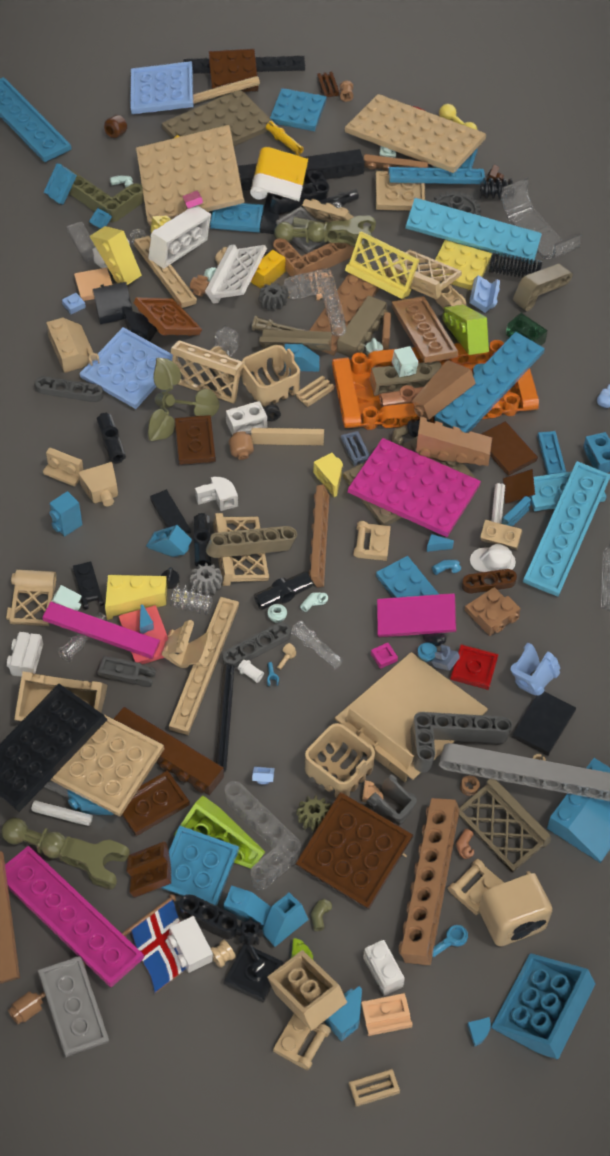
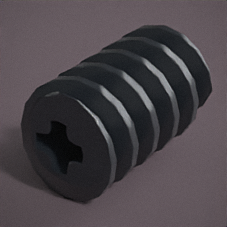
(493, 187)

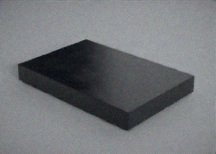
(544, 723)

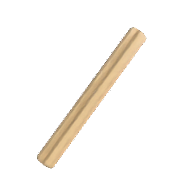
(226, 89)

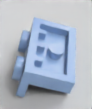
(484, 294)

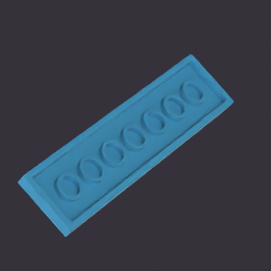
(30, 124)
(492, 383)

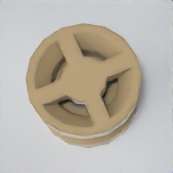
(222, 953)

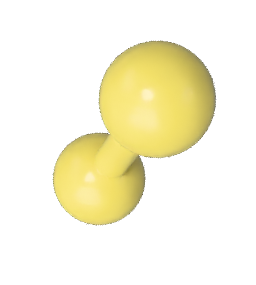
(449, 112)

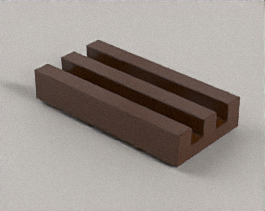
(330, 76)

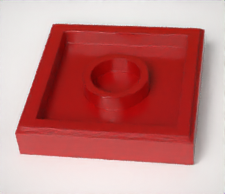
(474, 667)

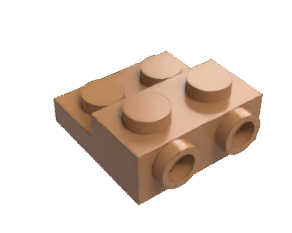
(493, 611)

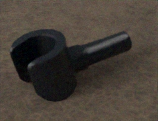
(259, 965)

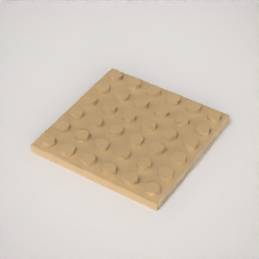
(190, 164)

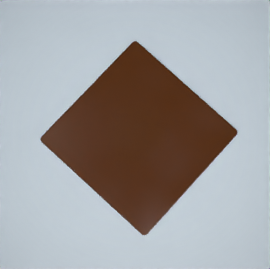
(519, 486)

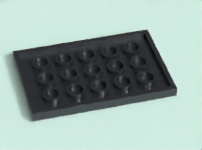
(44, 744)

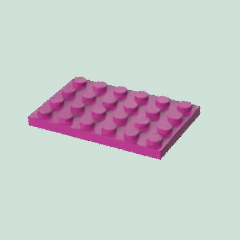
(414, 487)

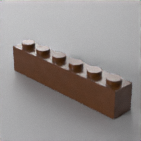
(177, 757)

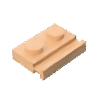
(386, 1014)

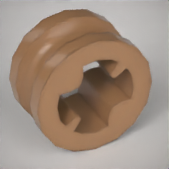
(469, 792)

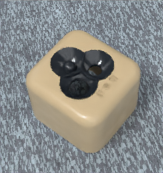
(515, 909)

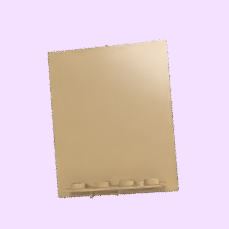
(388, 707)

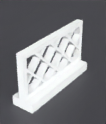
(228, 267)

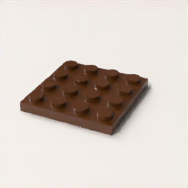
(354, 850)

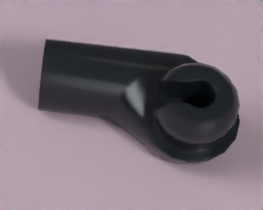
(435, 639)

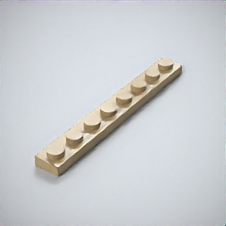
(201, 675)

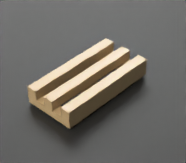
(312, 390)
(376, 1096)

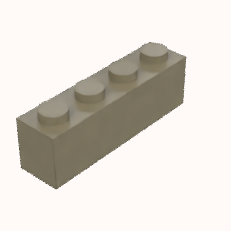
(362, 327)

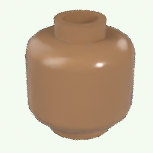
(241, 445)

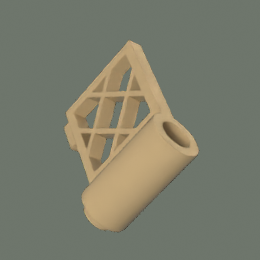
(31, 582)

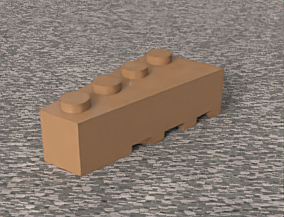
(452, 444)

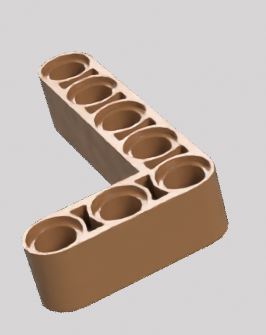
(321, 258)

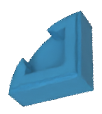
(479, 1030)

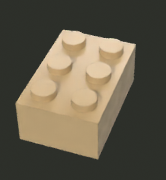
(307, 990)

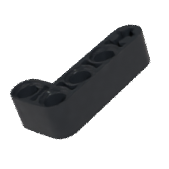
(315, 188)

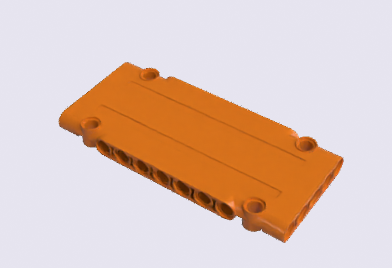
(363, 409)

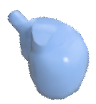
(604, 398)

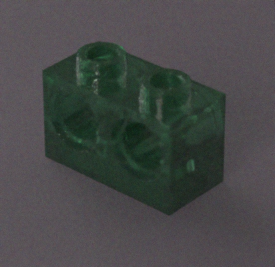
(527, 328)

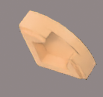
(369, 789)

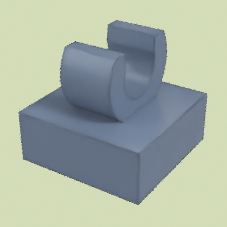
(445, 658)

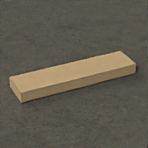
(287, 436)

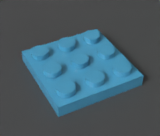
(298, 109)
(200, 865)

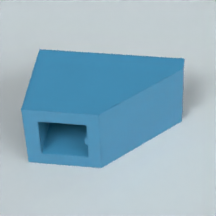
(284, 919)
(347, 1018)

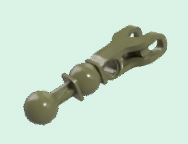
(344, 231)
(70, 850)

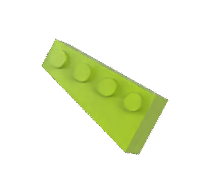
(468, 328)

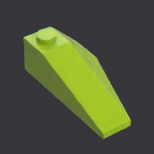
(213, 821)

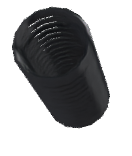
(511, 265)

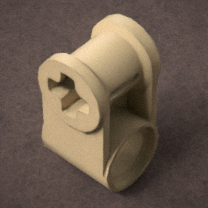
(450, 297)

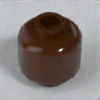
(115, 126)

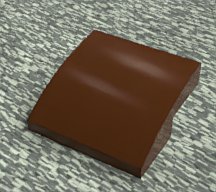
(149, 869)

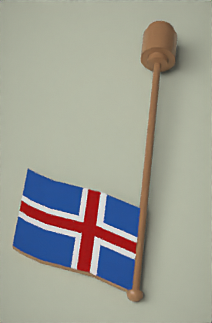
(149, 937)

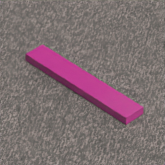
(101, 630)

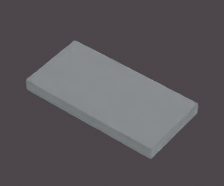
(73, 1006)

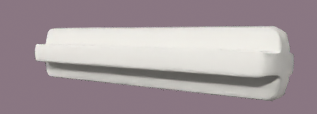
(498, 503)
(62, 813)

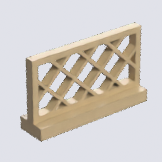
(427, 285)
(207, 360)
(226, 563)

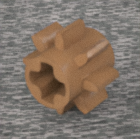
(199, 285)

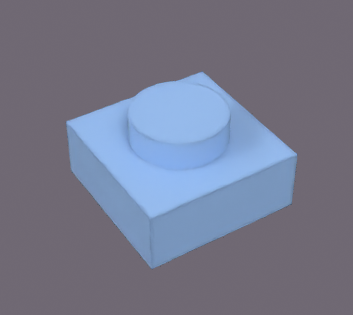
(73, 303)
(263, 775)

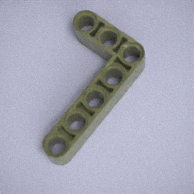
(116, 206)

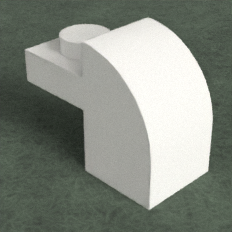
(219, 490)

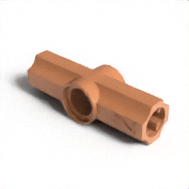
(404, 396)

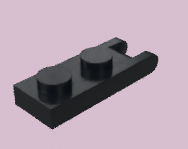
(87, 583)

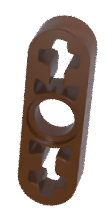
(484, 587)

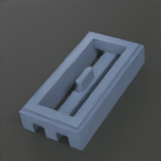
(360, 459)

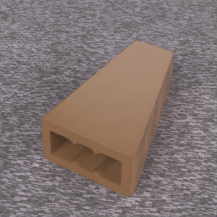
(443, 389)

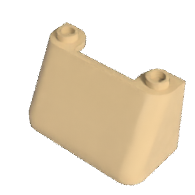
(36, 687)

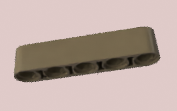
(251, 541)

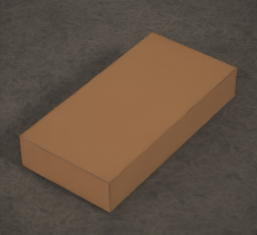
(386, 331)

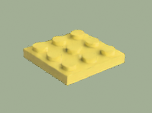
(466, 259)

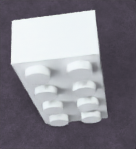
(179, 236)

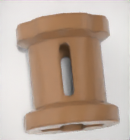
(346, 91)

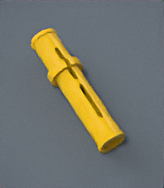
(279, 134)

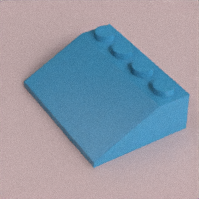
(584, 821)
(544, 1004)

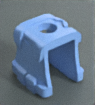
(541, 677)

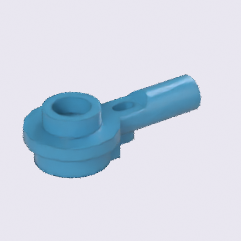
(456, 936)

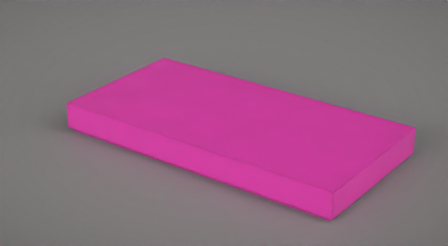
(416, 615)

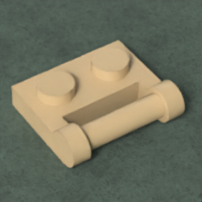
(378, 542)
(473, 896)
(295, 1037)

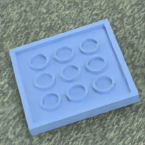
(161, 87)
(126, 367)

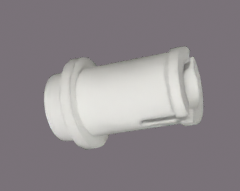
(251, 671)

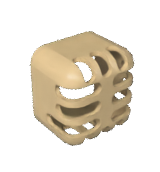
(275, 390)
(335, 736)

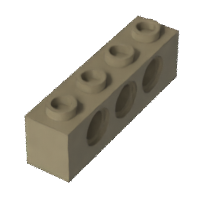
(387, 379)

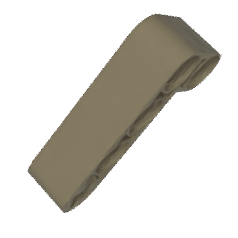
(540, 283)

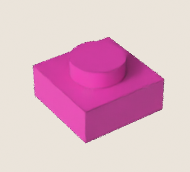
(384, 655)

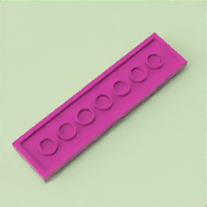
(71, 917)

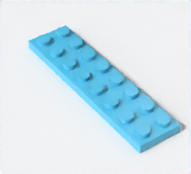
(472, 230)
(566, 529)

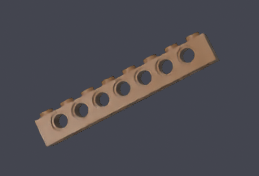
(422, 950)

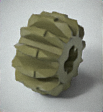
(312, 812)

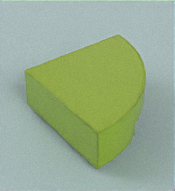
(298, 945)

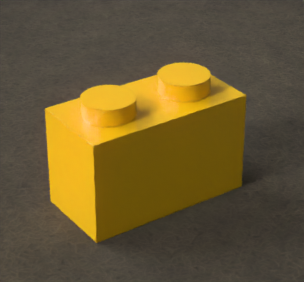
(269, 269)

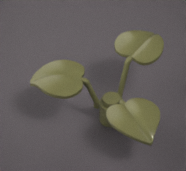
(165, 376)

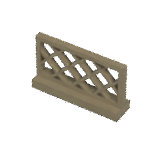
(518, 815)

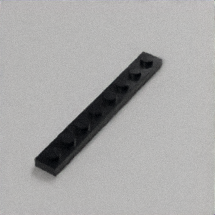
(263, 64)

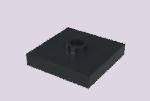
(244, 979)

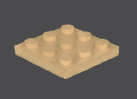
(396, 195)

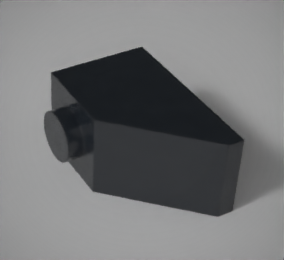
(139, 324)

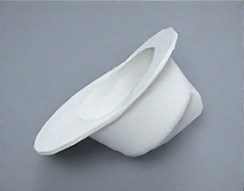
(492, 558)

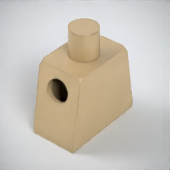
(99, 483)

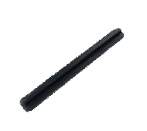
(225, 716)

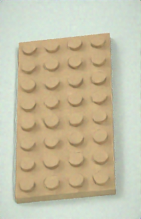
(415, 133)

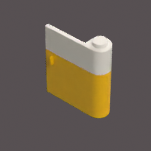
(278, 174)

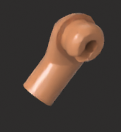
(463, 844)

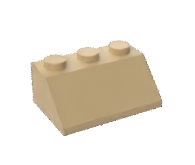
(69, 343)

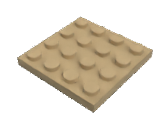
(110, 766)

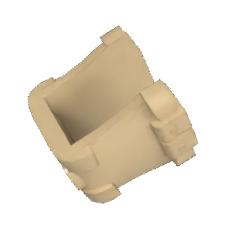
(189, 653)

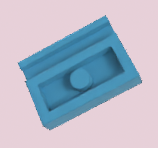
(60, 183)

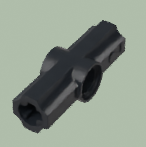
(111, 438)
(201, 538)
(283, 590)

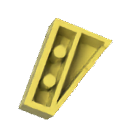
(116, 254)
(129, 592)

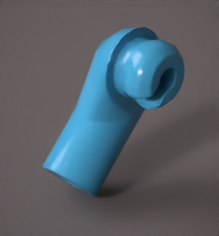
(446, 564)

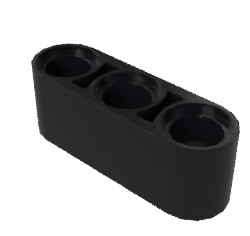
(204, 908)

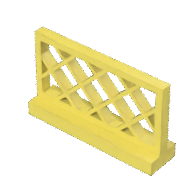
(380, 279)

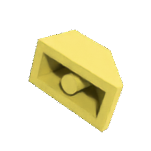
(329, 472)

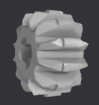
(206, 578)

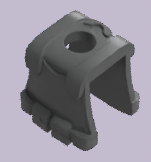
(398, 794)

